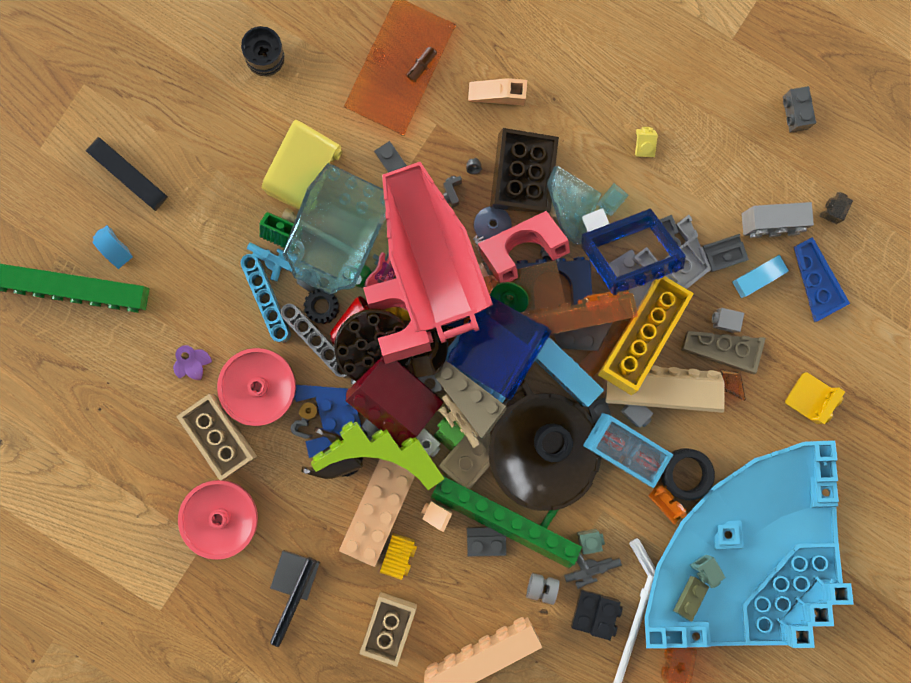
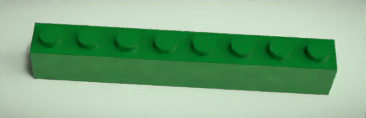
(73, 287)
(506, 522)

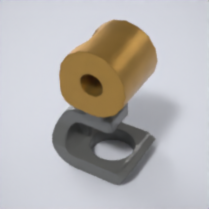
(307, 412)

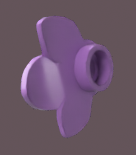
(193, 364)

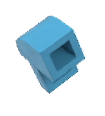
(111, 247)

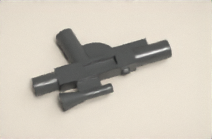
(590, 567)

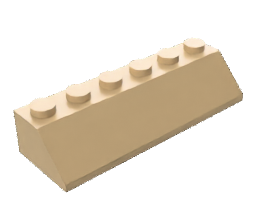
(673, 389)

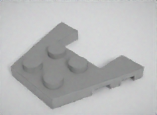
(696, 262)

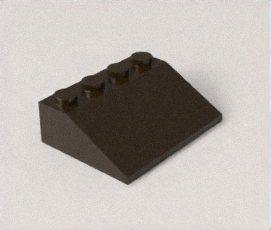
(523, 170)

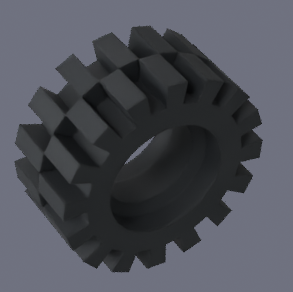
(324, 317)

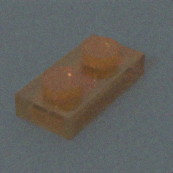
(596, 359)

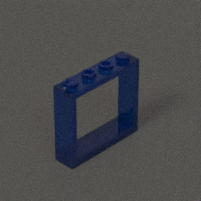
(624, 228)

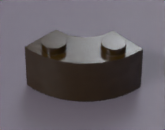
(431, 361)

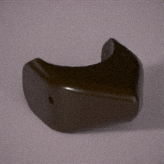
(335, 469)

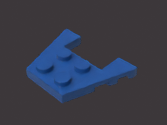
(332, 409)

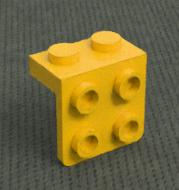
(814, 399)

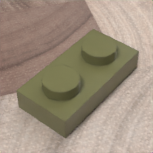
(691, 598)

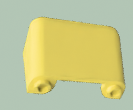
(299, 163)

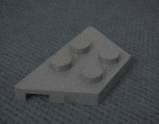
(584, 338)

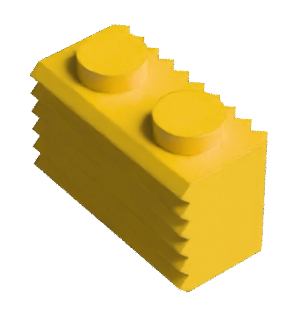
(397, 556)

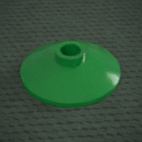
(519, 300)

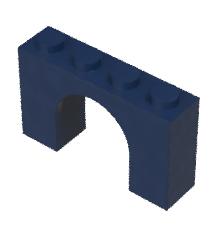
(576, 273)

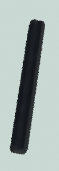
(293, 602)

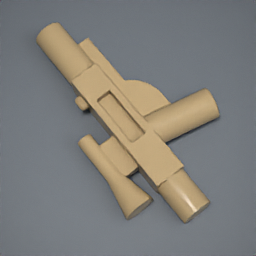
(456, 415)

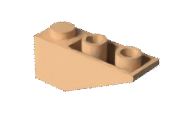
(498, 91)

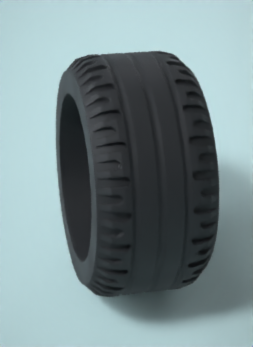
(706, 480)

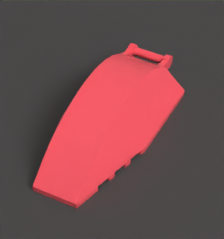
(431, 254)

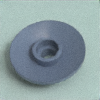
(488, 214)

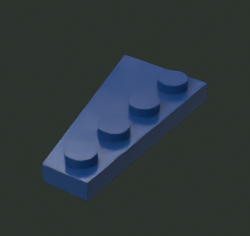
(820, 284)

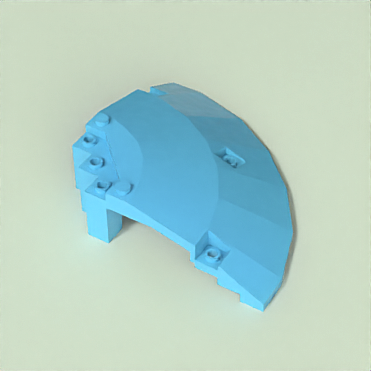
(774, 565)

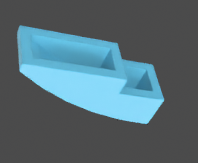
(760, 276)

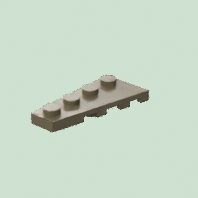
(733, 351)
(473, 401)

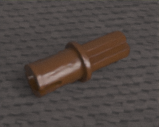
(421, 64)

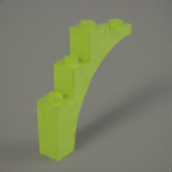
(382, 446)

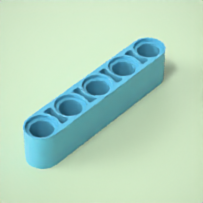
(258, 292)

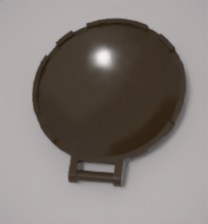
(522, 471)

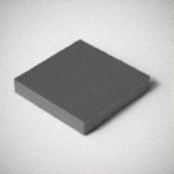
(288, 573)

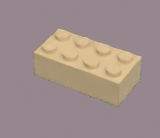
(217, 437)

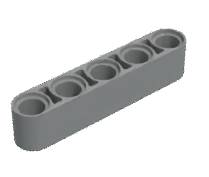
(308, 336)

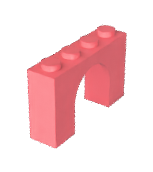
(538, 229)
(403, 343)

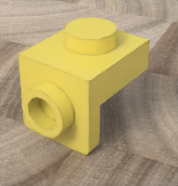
(646, 142)

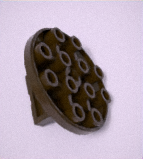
(358, 343)

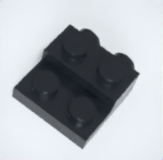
(596, 614)

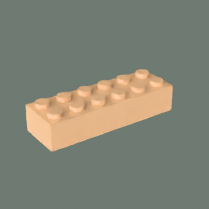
(377, 512)
(487, 656)

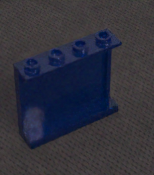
(500, 349)

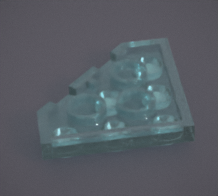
(571, 202)

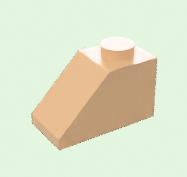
(436, 514)

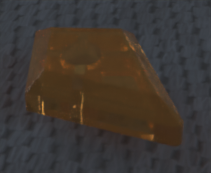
(733, 383)

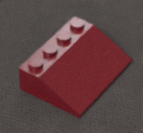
(394, 400)

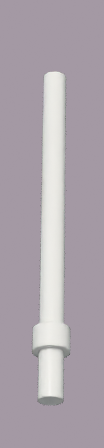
(645, 592)

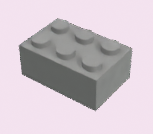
(777, 219)

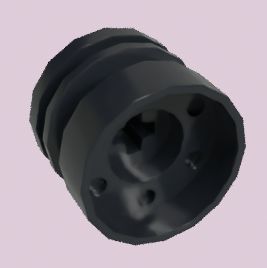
(259, 41)

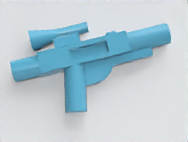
(272, 261)

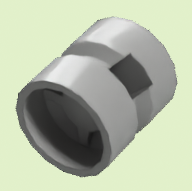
(536, 585)

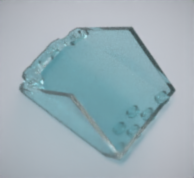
(335, 230)

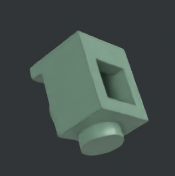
(708, 571)

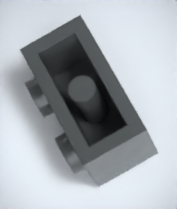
(799, 109)

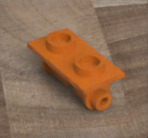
(667, 505)

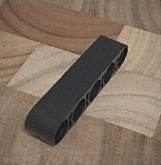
(126, 173)

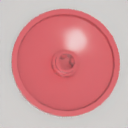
(256, 387)
(217, 519)

